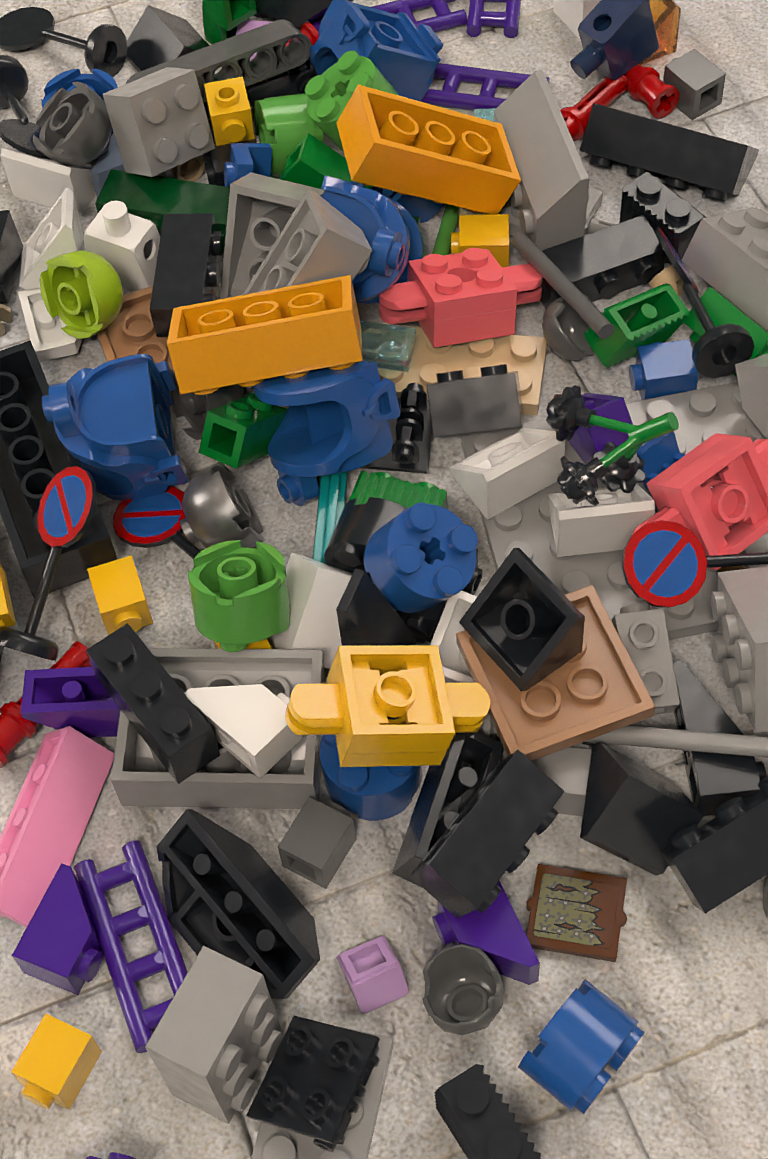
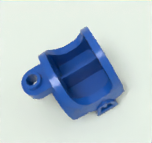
(389, 40)
(388, 229)
(120, 425)
(330, 426)

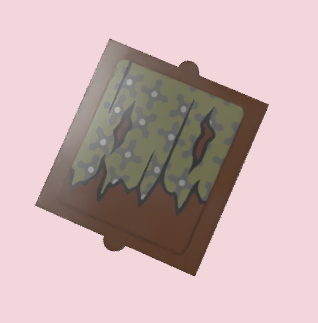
(576, 912)

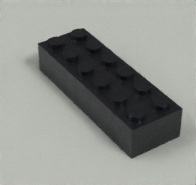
(28, 463)

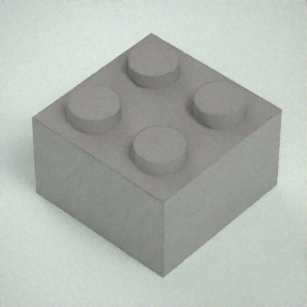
(159, 121)

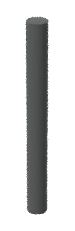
(562, 285)

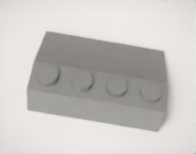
(225, 781)

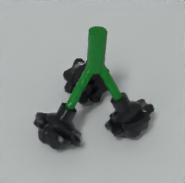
(614, 465)

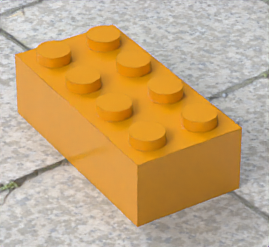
(427, 151)
(265, 336)

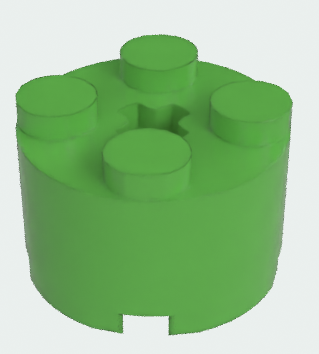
(333, 89)
(283, 125)
(239, 594)

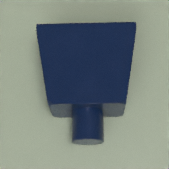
(615, 38)

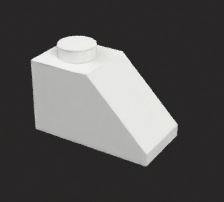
(247, 723)

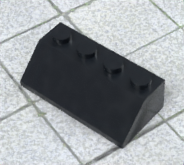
(667, 150)

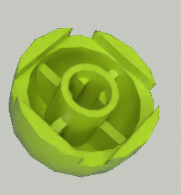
(82, 292)

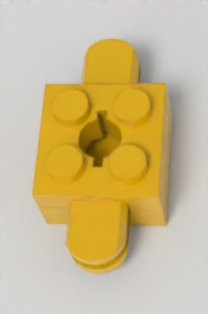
(381, 683)

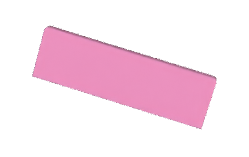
(49, 818)

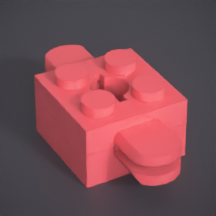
(461, 296)
(729, 513)

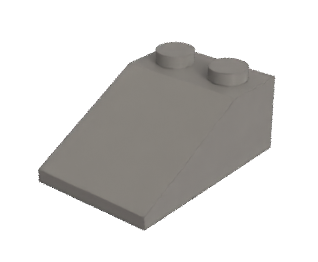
(255, 219)

